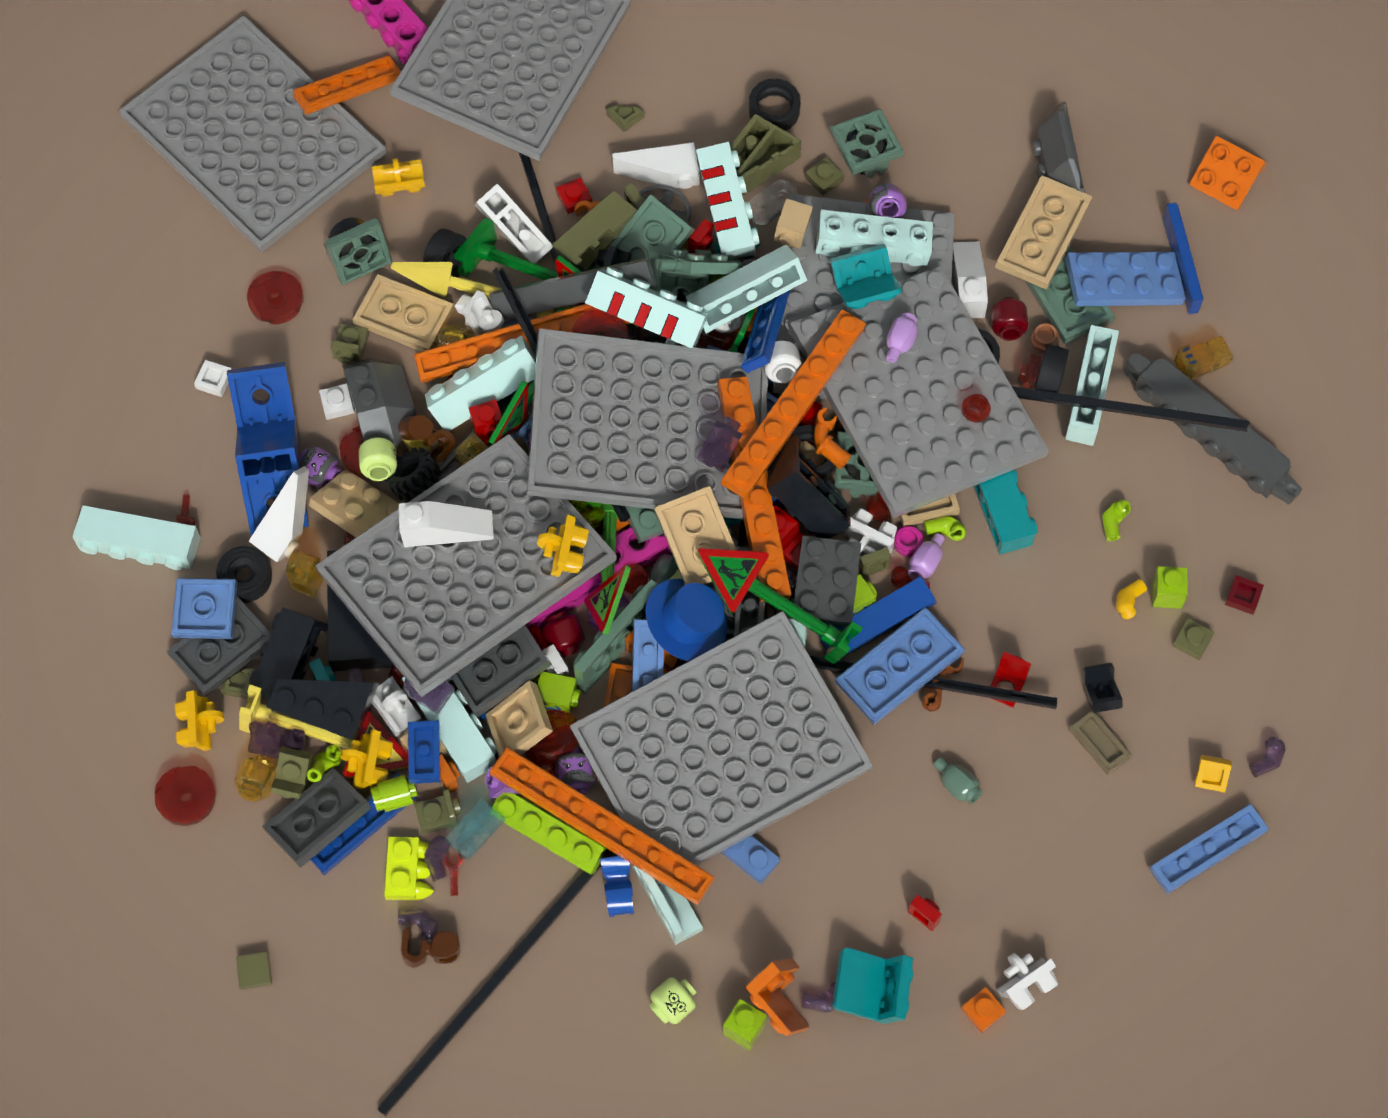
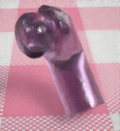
(1272, 759)

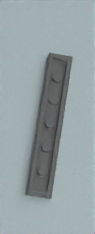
(566, 289)

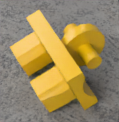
(398, 177)
(568, 535)
(200, 719)
(363, 758)

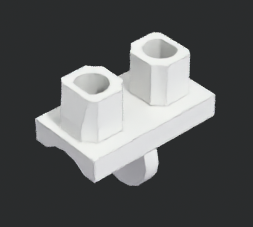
(479, 313)
(870, 539)
(394, 706)
(1038, 972)

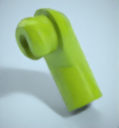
(1113, 516)
(946, 525)
(323, 762)

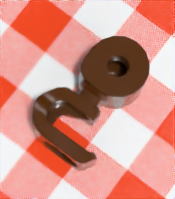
(421, 428)
(443, 948)

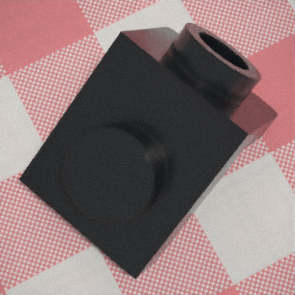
(1101, 688)

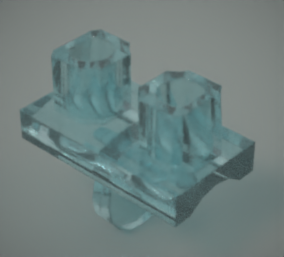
(474, 829)

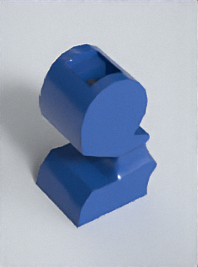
(617, 886)

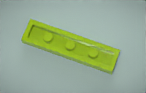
(549, 831)

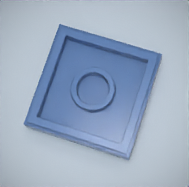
(204, 608)

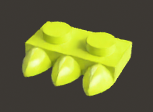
(405, 869)

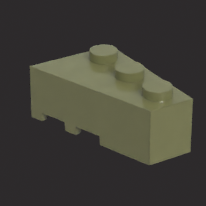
(763, 151)
(594, 232)

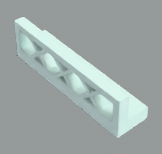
(671, 907)

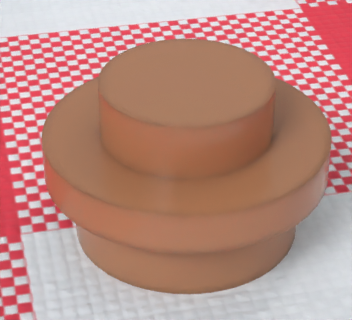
(1044, 335)

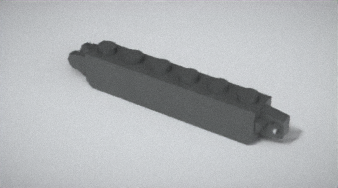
(1240, 451)

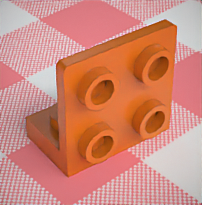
(1227, 173)
(767, 996)

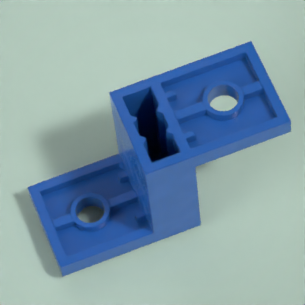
(266, 436)

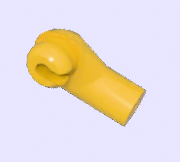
(1126, 598)

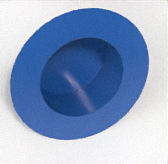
(686, 618)

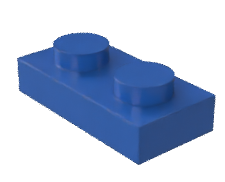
(424, 752)

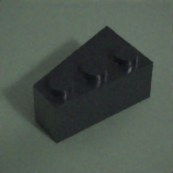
(805, 493)
(287, 649)
(325, 704)

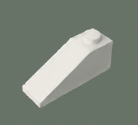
(665, 165)
(513, 224)
(970, 277)
(284, 521)
(443, 523)

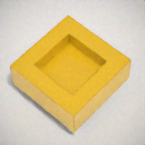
(1213, 773)

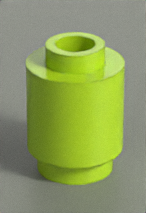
(393, 793)

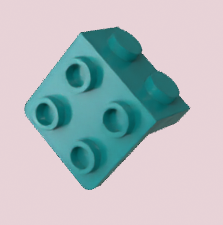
(864, 277)
(873, 986)

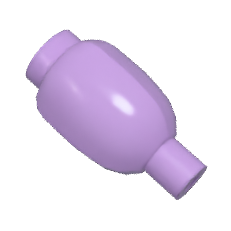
(901, 336)
(926, 558)

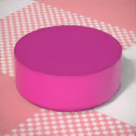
(907, 540)

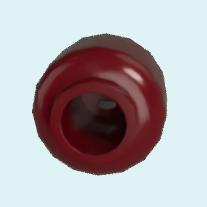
(1009, 318)
(564, 633)

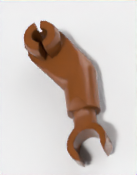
(932, 697)

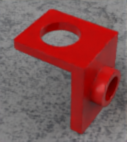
(1013, 670)

